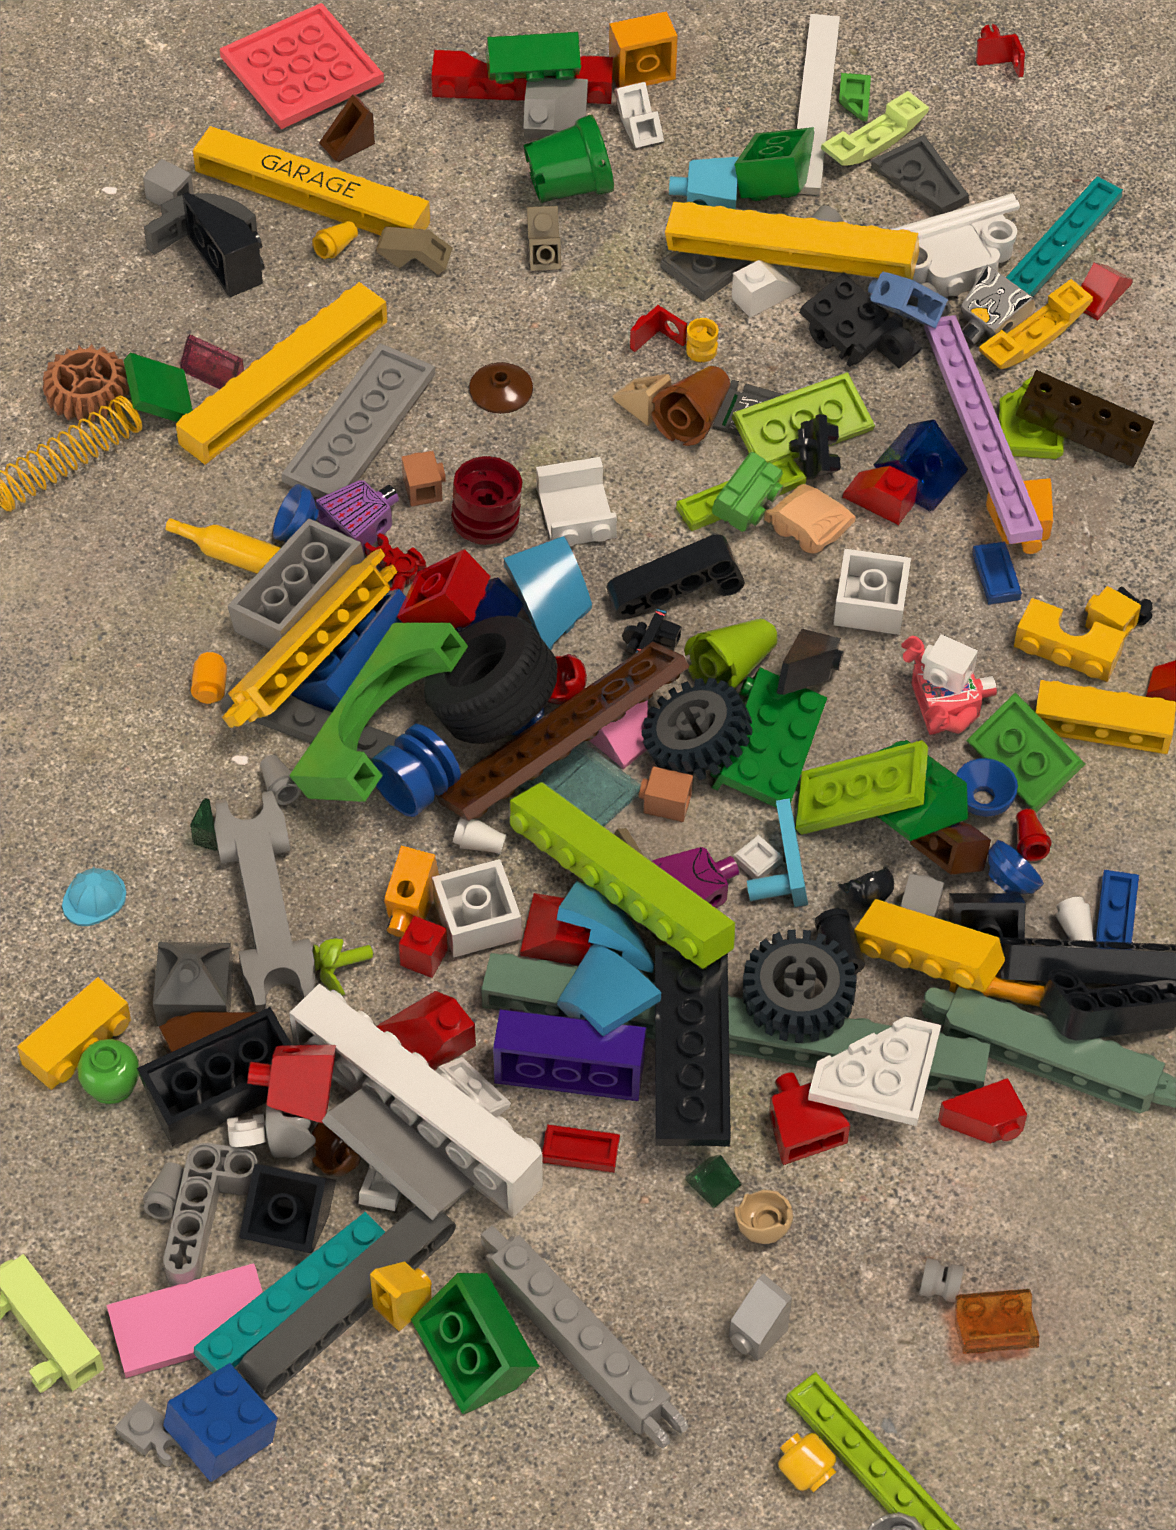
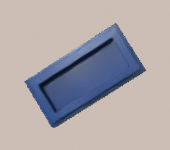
(996, 573)

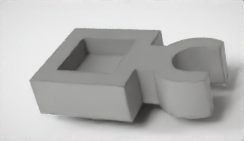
(145, 1430)

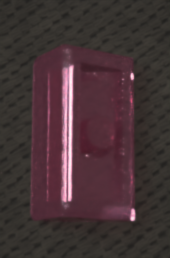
(209, 362)

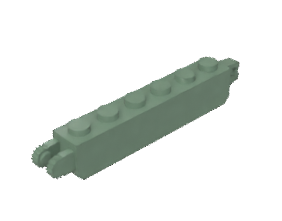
(1037, 1047)

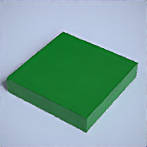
(157, 387)

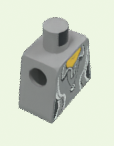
(994, 306)

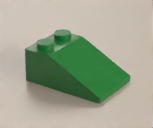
(775, 164)

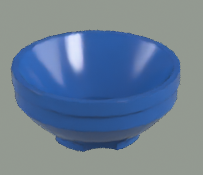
(293, 512)
(992, 777)
(1011, 870)

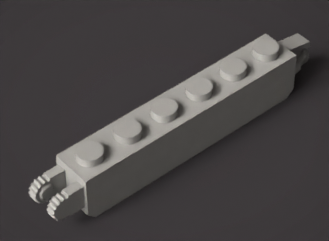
(581, 1336)

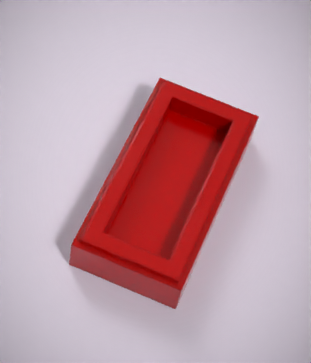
(580, 1148)

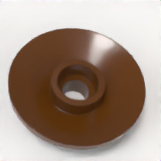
(501, 387)

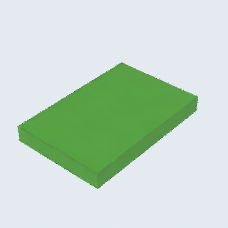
(1029, 748)

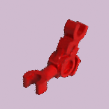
(405, 564)

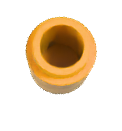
(209, 678)

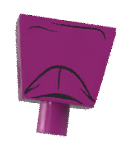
(701, 874)

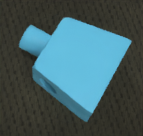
(708, 182)

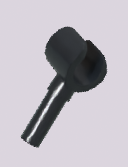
(1146, 606)

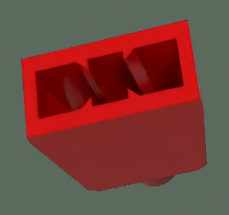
(297, 1079)
(804, 1125)

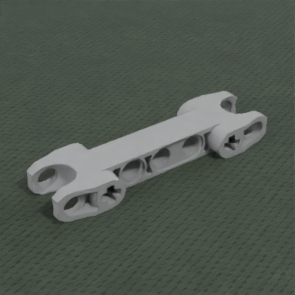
(275, 955)

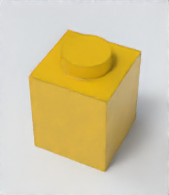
(1112, 610)

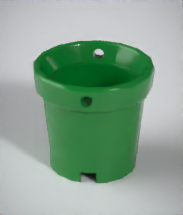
(570, 162)

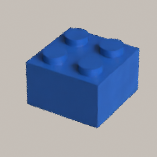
(220, 1422)

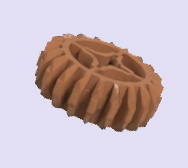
(83, 375)

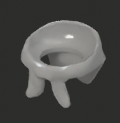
(287, 1134)

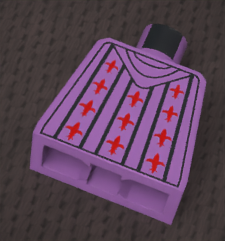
(358, 511)

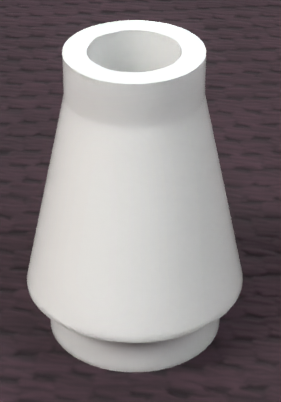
(478, 836)
(1075, 918)

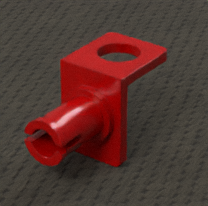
(996, 49)

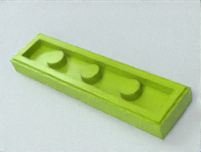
(697, 509)

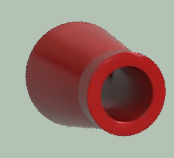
(1032, 838)

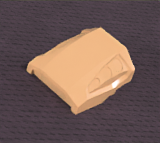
(810, 518)

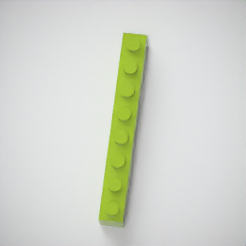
(622, 875)

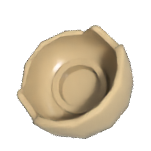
(764, 1216)

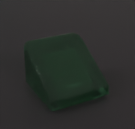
(203, 827)
(713, 1180)

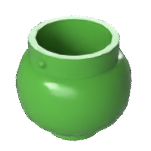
(108, 1071)

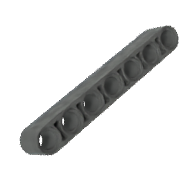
(340, 1302)

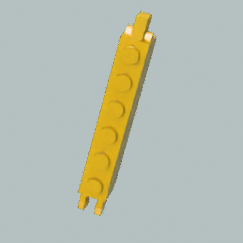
(309, 641)

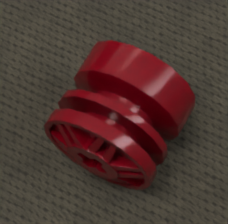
(486, 500)

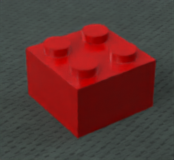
(446, 592)

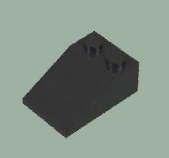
(224, 245)

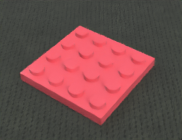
(301, 65)

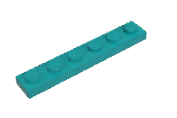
(1065, 236)
(274, 1305)

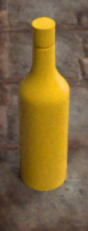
(227, 545)

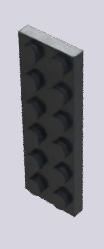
(691, 1051)

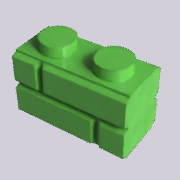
(747, 492)

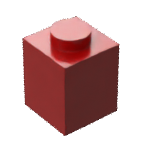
(423, 946)

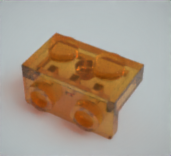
(995, 1321)

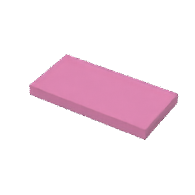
(169, 1322)

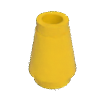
(334, 239)

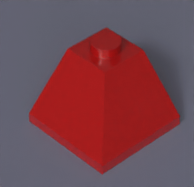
(550, 938)
(433, 1028)

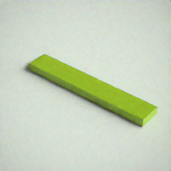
(865, 1454)

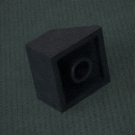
(989, 913)
(286, 1208)

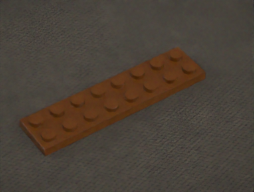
(562, 730)

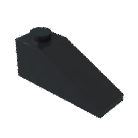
(809, 661)

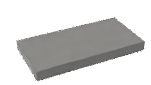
(398, 1152)

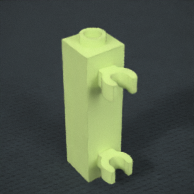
(49, 1325)

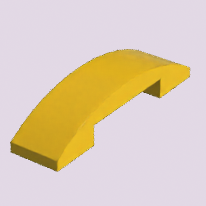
(1039, 329)

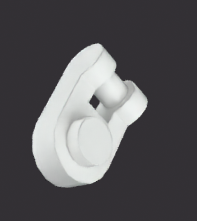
(247, 1131)

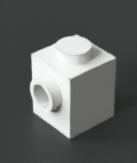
(949, 664)

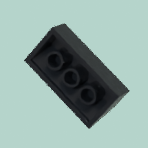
(208, 1078)

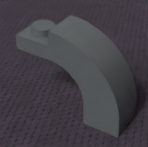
(172, 224)

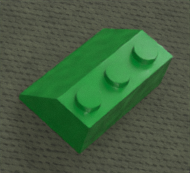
(533, 57)
(943, 803)
(474, 1341)

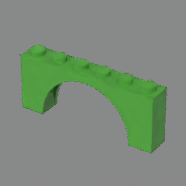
(405, 654)

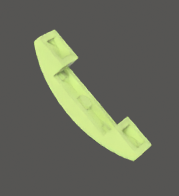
(878, 135)

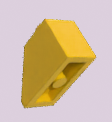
(399, 1292)

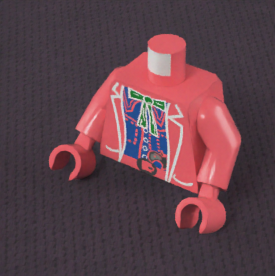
(940, 706)

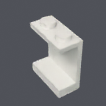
(575, 501)

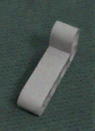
(200, 1216)

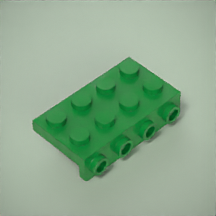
(779, 739)

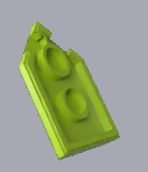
(1024, 437)

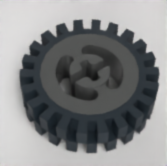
(719, 716)
(797, 1008)

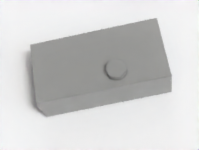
(292, 582)

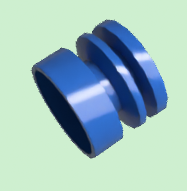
(415, 770)

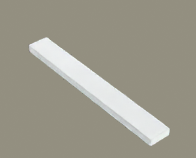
(817, 91)

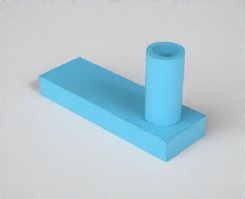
(786, 883)

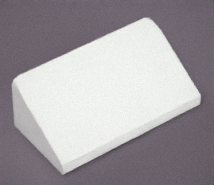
(472, 1082)

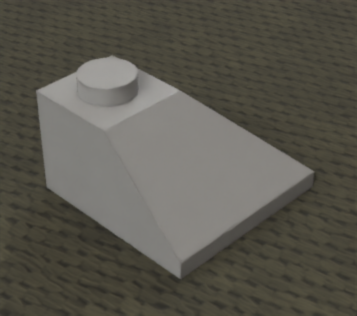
(553, 105)

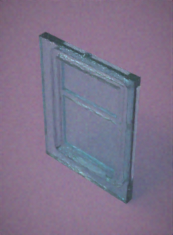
(589, 783)

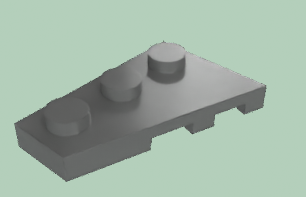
(923, 175)

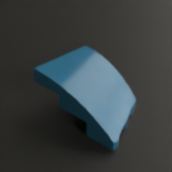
(550, 587)
(607, 922)
(607, 991)

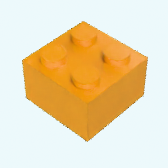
(643, 50)

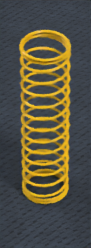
(9, 503)

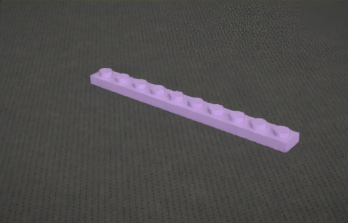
(984, 432)

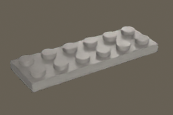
(359, 422)

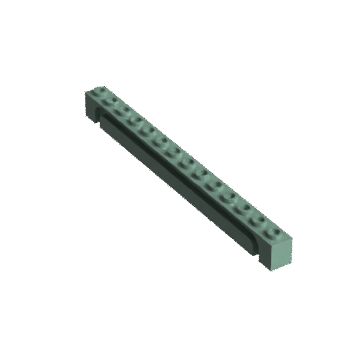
(539, 984)

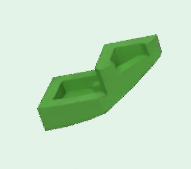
(855, 94)

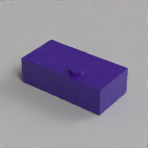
(568, 1055)

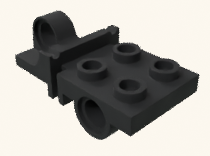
(855, 325)

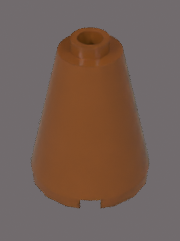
(691, 405)

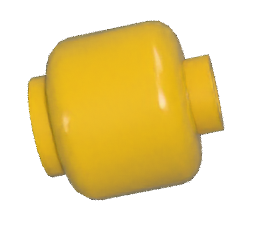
(807, 1461)

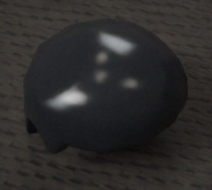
(865, 889)

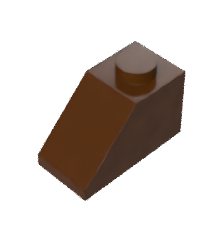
(955, 848)

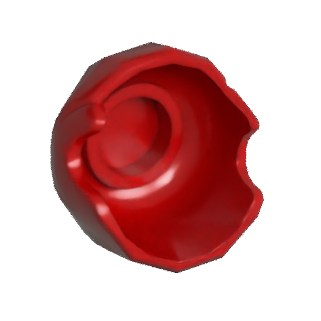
(570, 679)

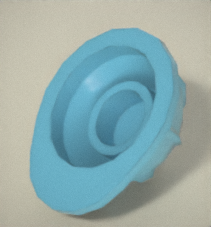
(93, 897)

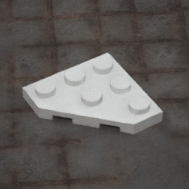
(880, 1072)

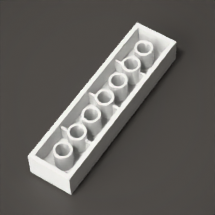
(455, 1124)

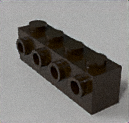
(1083, 421)

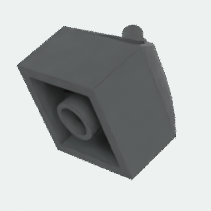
(192, 979)

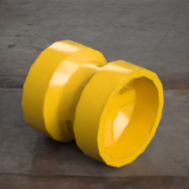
(702, 340)

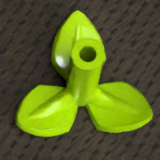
(329, 958)

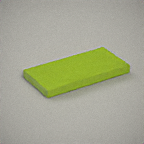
(775, 422)
(862, 787)

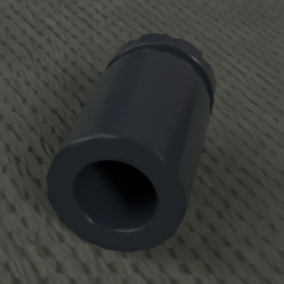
(838, 927)

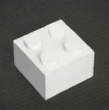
(872, 591)
(477, 908)

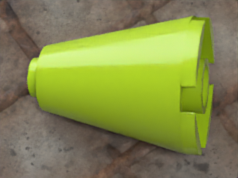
(730, 651)

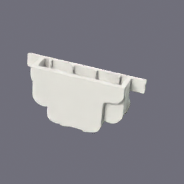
(962, 243)

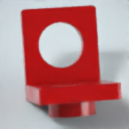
(656, 321)

